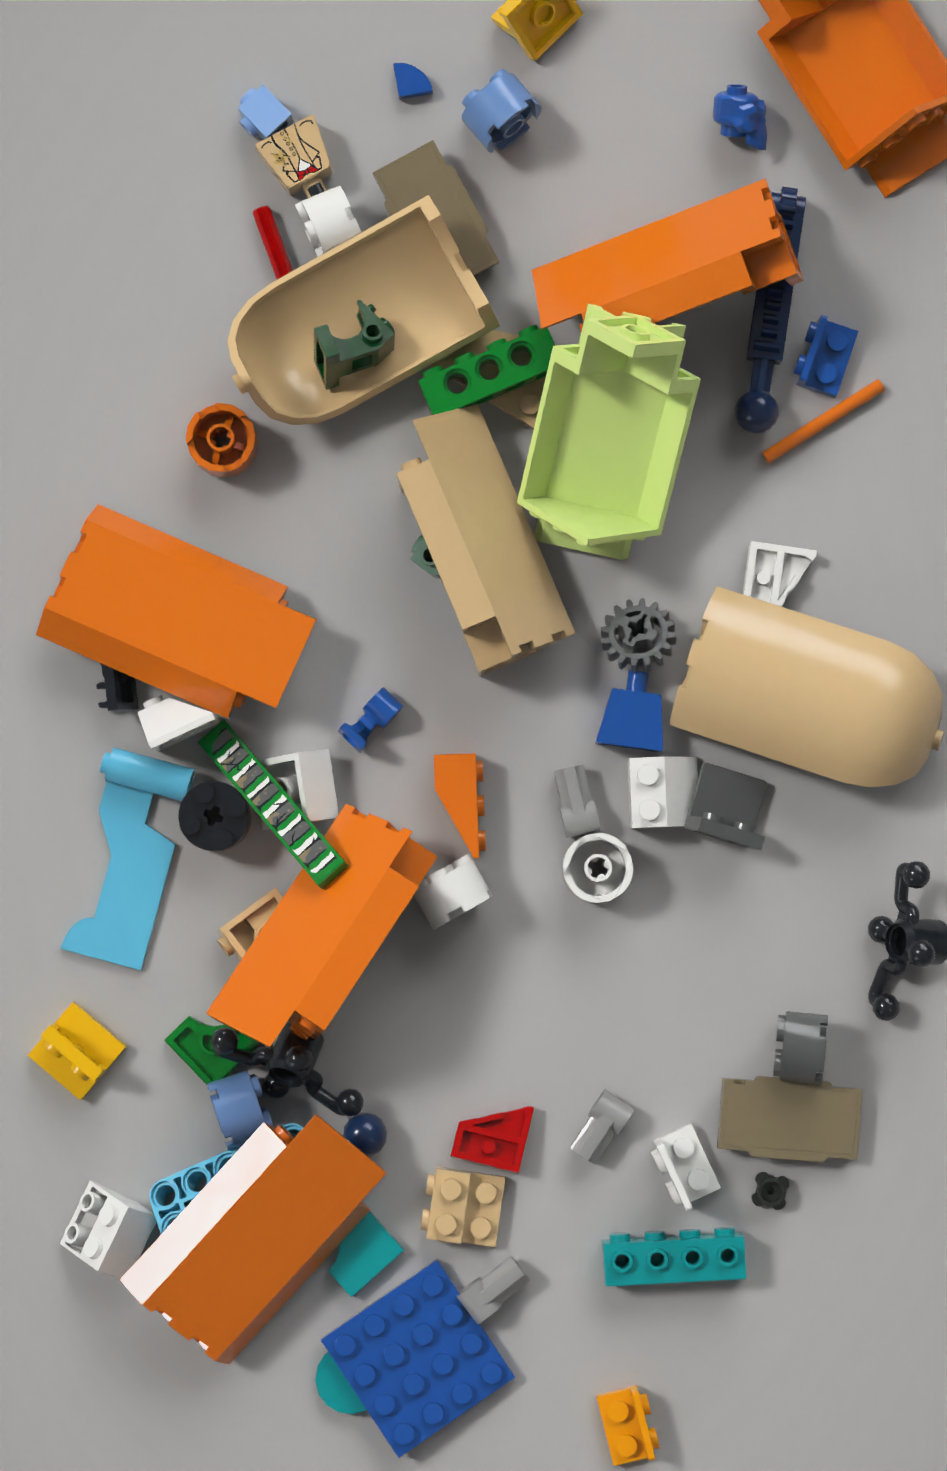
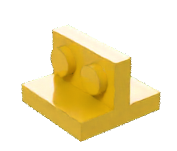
(536, 22)
(76, 1050)

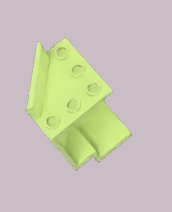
(609, 434)

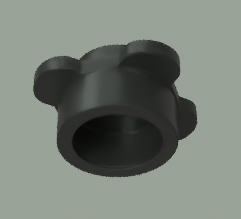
(775, 1199)

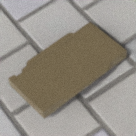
(424, 174)
(789, 1119)

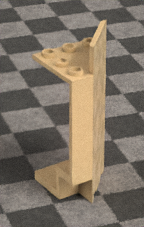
(481, 541)

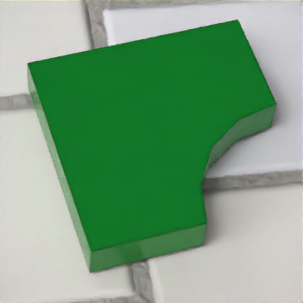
(193, 1045)

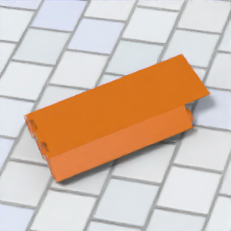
(174, 615)
(254, 1235)

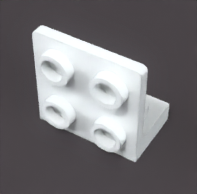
(686, 1164)

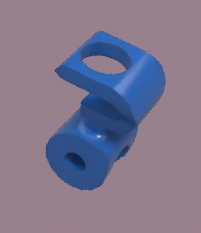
(378, 712)

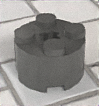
(802, 1047)

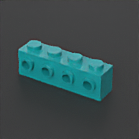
(674, 1258)

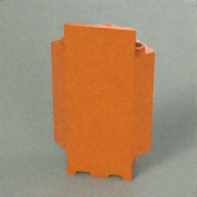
(866, 82)
(674, 262)
(324, 936)

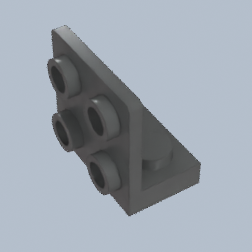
(726, 806)

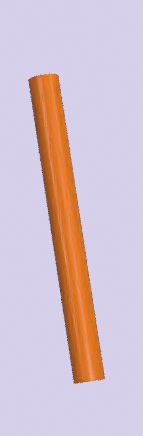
(823, 421)

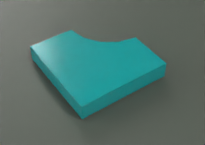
(364, 1254)

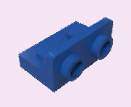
(826, 356)

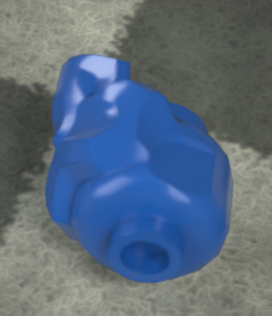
(741, 115)

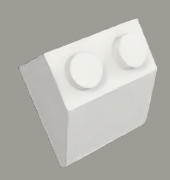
(308, 781)
(660, 790)

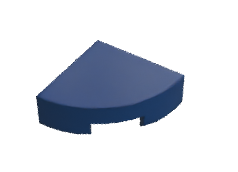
(411, 81)

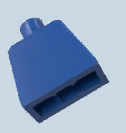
(633, 717)

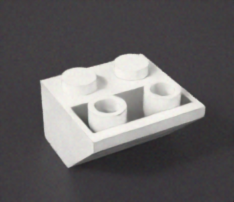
(108, 1230)

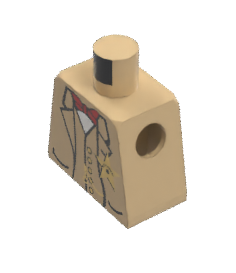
(297, 157)

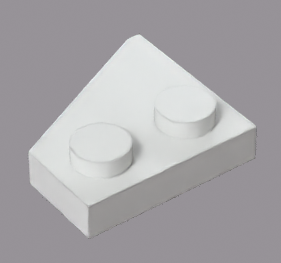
(774, 570)

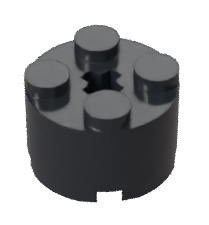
(196, 824)

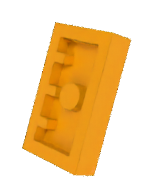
(626, 1426)

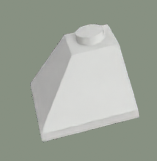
(173, 721)

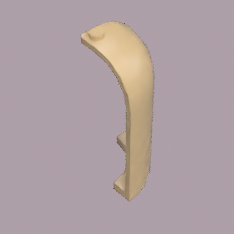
(399, 266)
(809, 693)

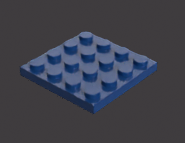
(417, 1358)

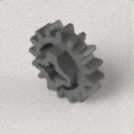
(643, 647)

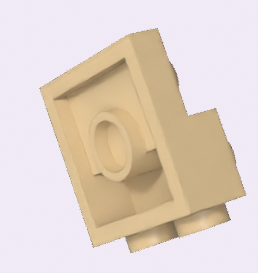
(244, 928)
(463, 1206)

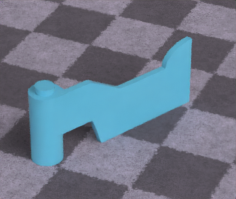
(137, 860)

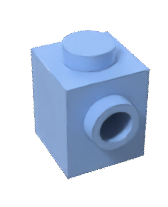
(263, 113)

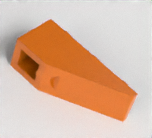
(457, 788)

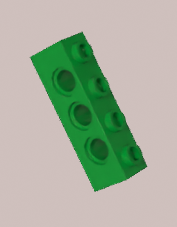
(480, 390)

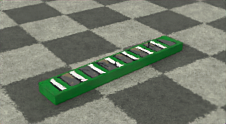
(273, 804)

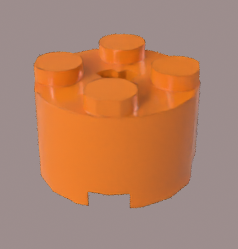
(212, 422)

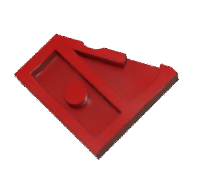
(494, 1139)

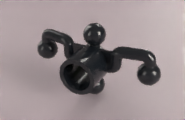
(906, 940)
(288, 1066)

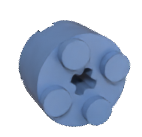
(499, 111)
(238, 1107)

